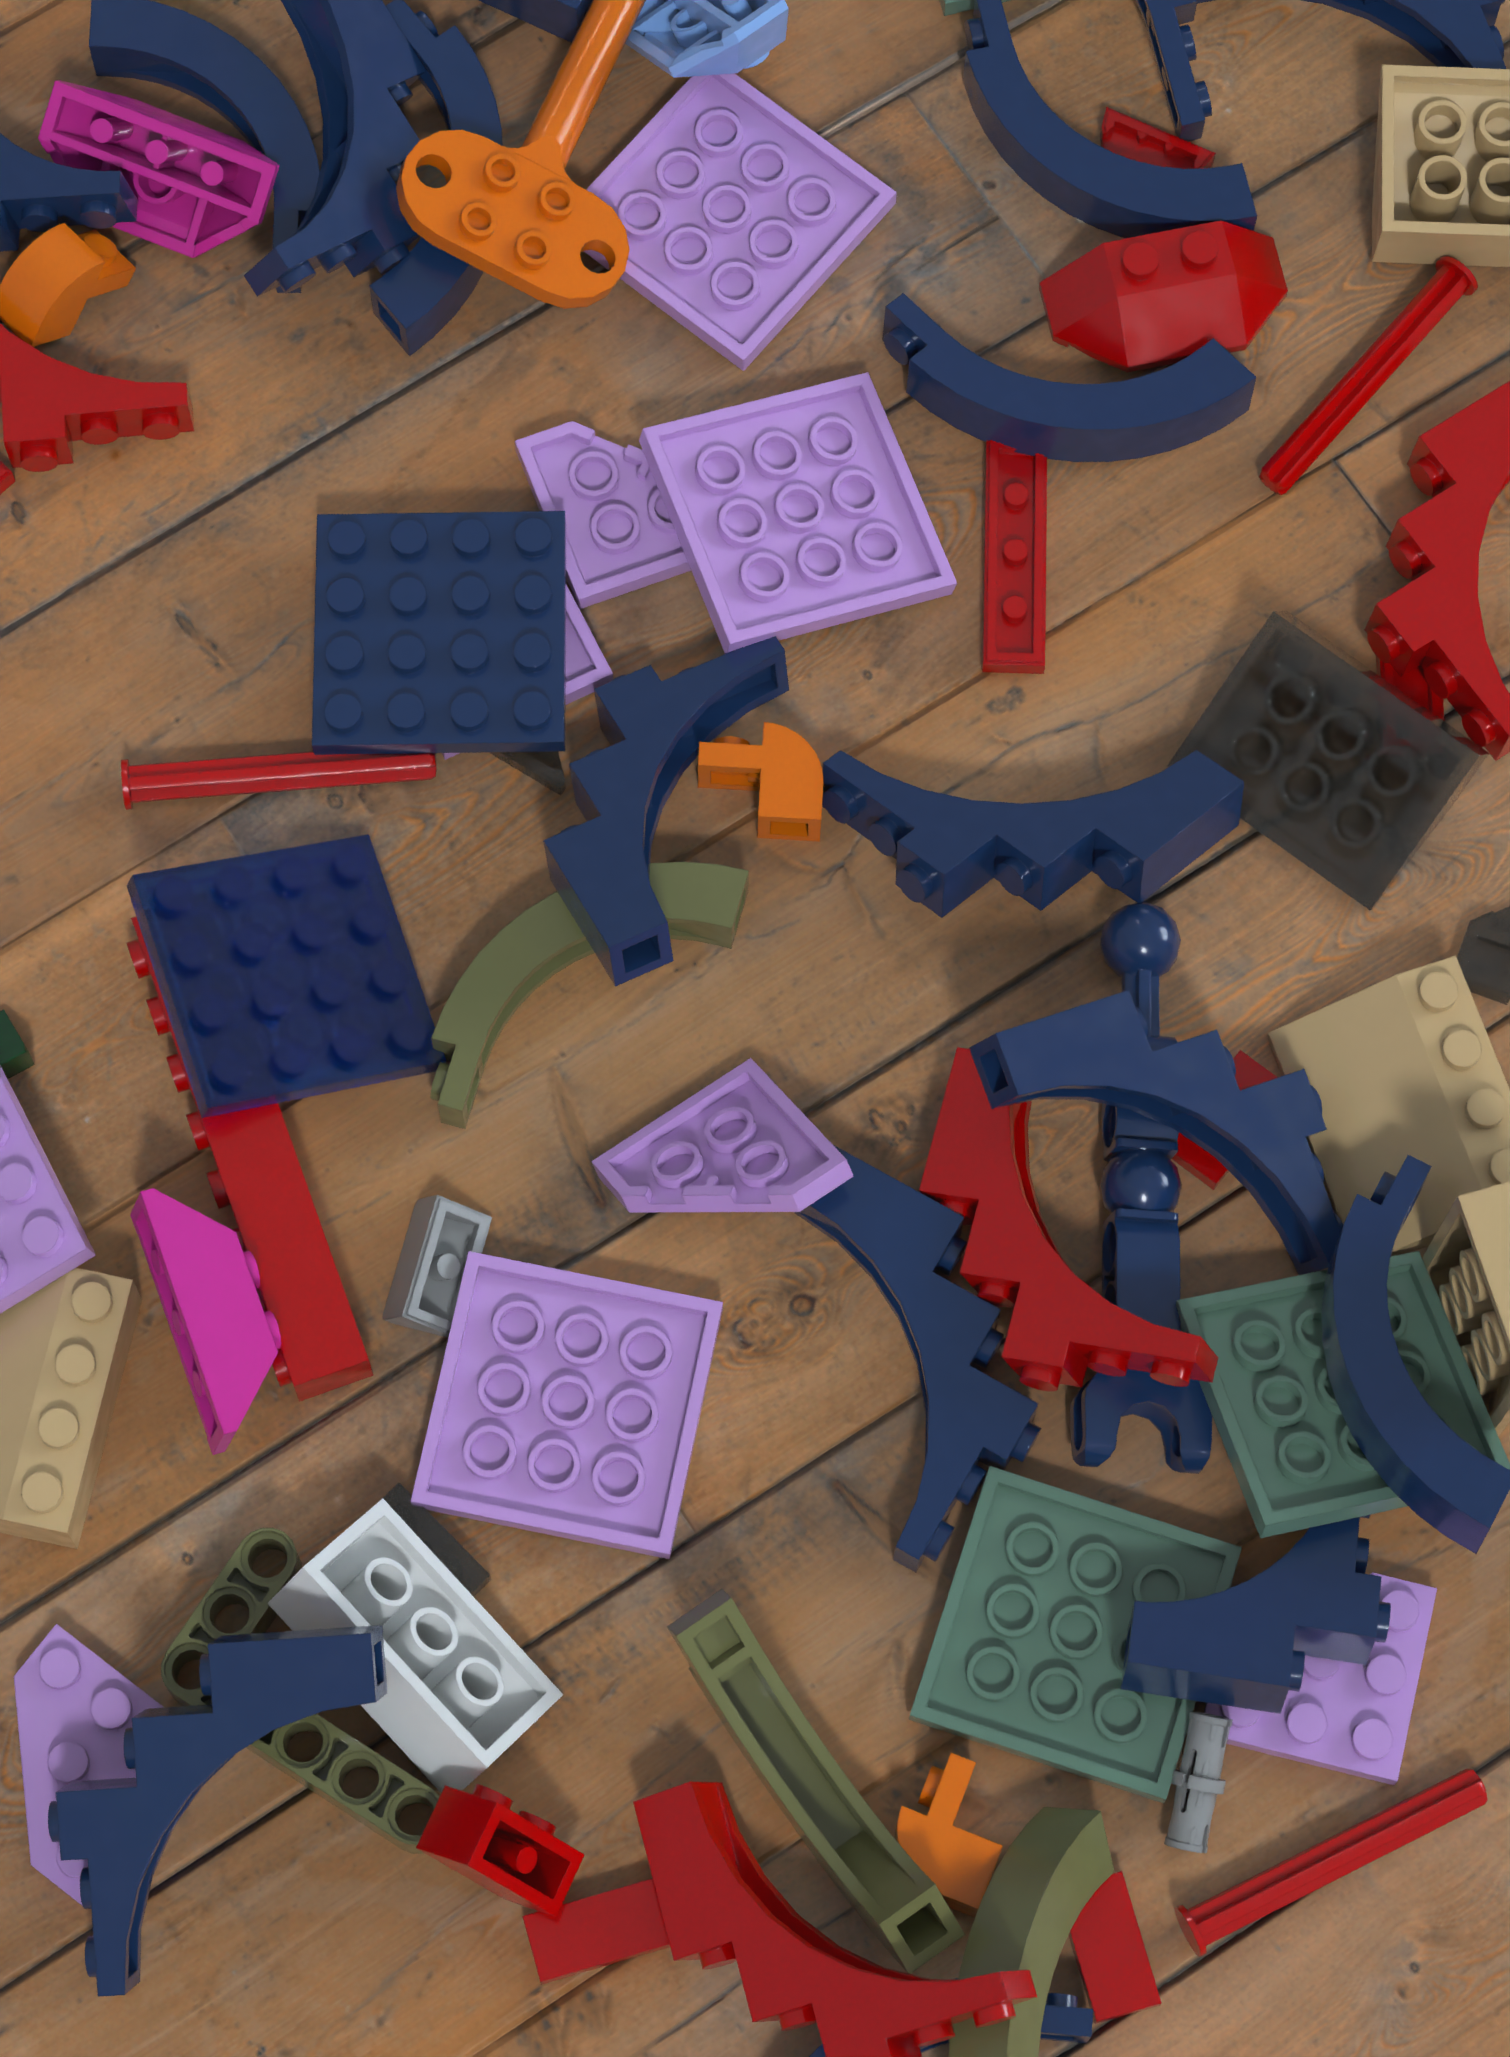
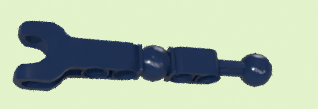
(1142, 1231)

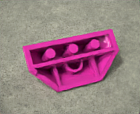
(188, 178)
(210, 1309)

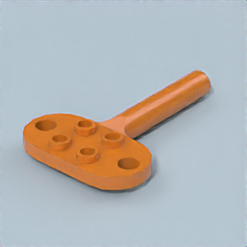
(517, 206)

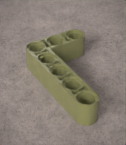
(339, 1751)

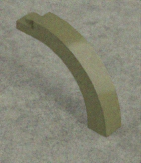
(697, 899)
(810, 1786)
(1027, 1919)

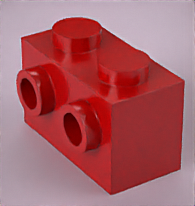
(501, 1849)

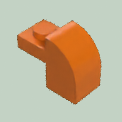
(54, 280)
(781, 770)
(949, 1856)

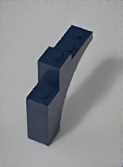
(46, 194)
(1253, 1638)

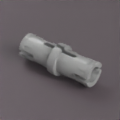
(1198, 1782)

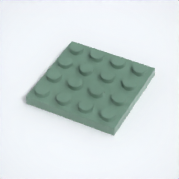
(1280, 1407)
(1041, 1632)

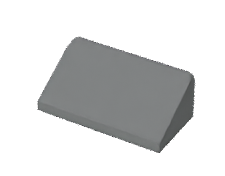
(434, 1264)

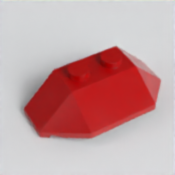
(1165, 295)

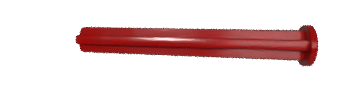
(1368, 374)
(268, 774)
(1330, 1859)

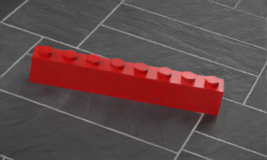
(277, 1225)

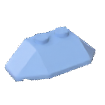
(708, 35)

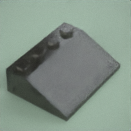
(1332, 757)

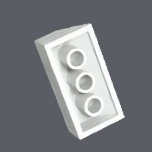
(452, 1672)

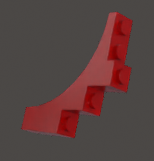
(56, 403)
(1438, 546)
(1057, 1321)
(728, 1912)

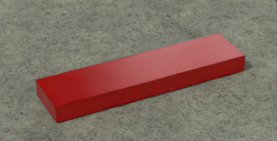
(1014, 561)

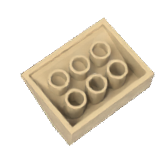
(1442, 166)
(1402, 1077)
(1473, 1283)
(57, 1399)

